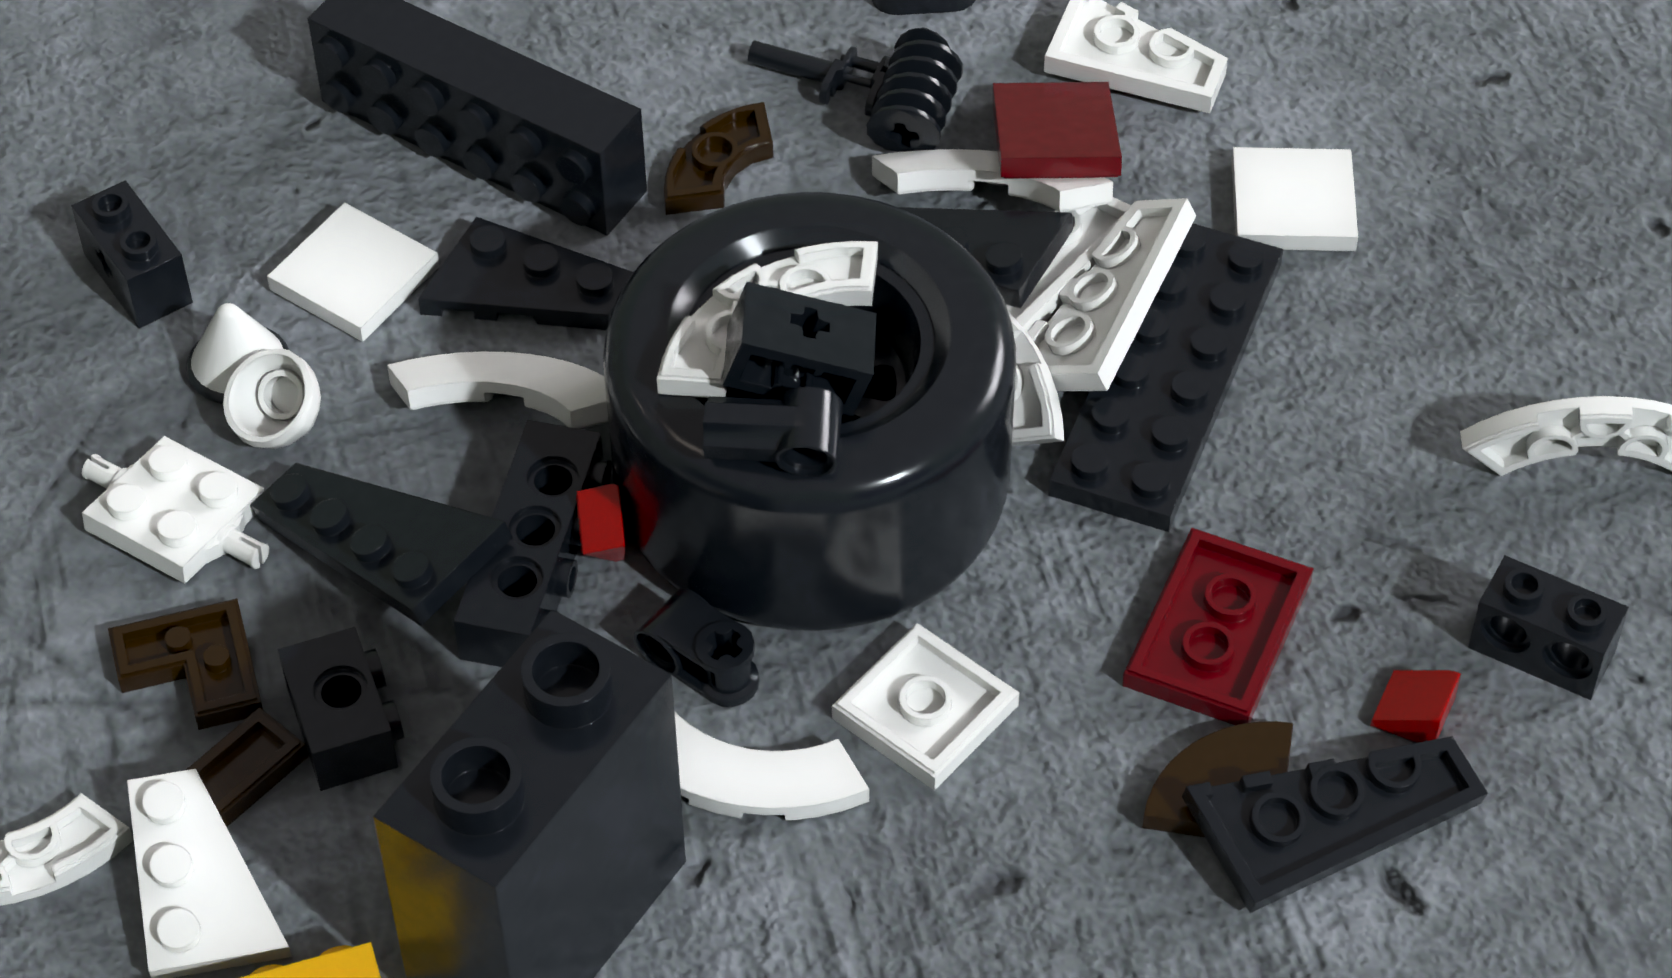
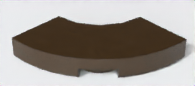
(709, 161)
(1215, 759)

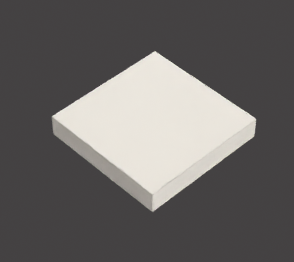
(1295, 198)
(353, 271)
(925, 706)

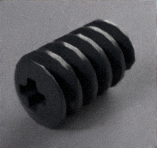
(915, 93)

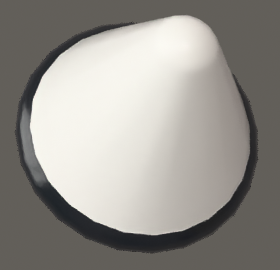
(224, 346)

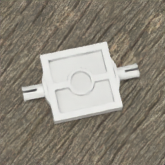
(174, 510)

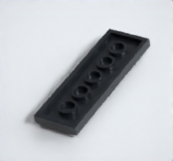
(1147, 432)

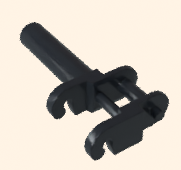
(831, 74)

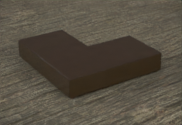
(194, 644)

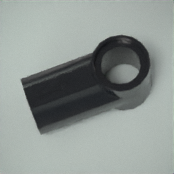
(794, 432)

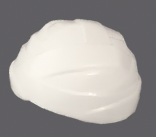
(272, 399)

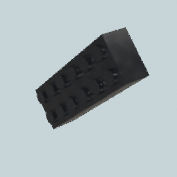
(482, 107)

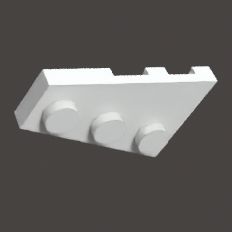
(1116, 47)
(194, 884)

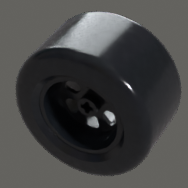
(914, 469)

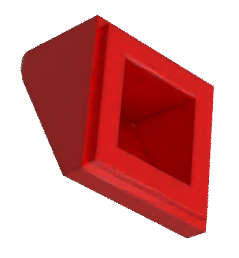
(601, 522)
(1416, 703)

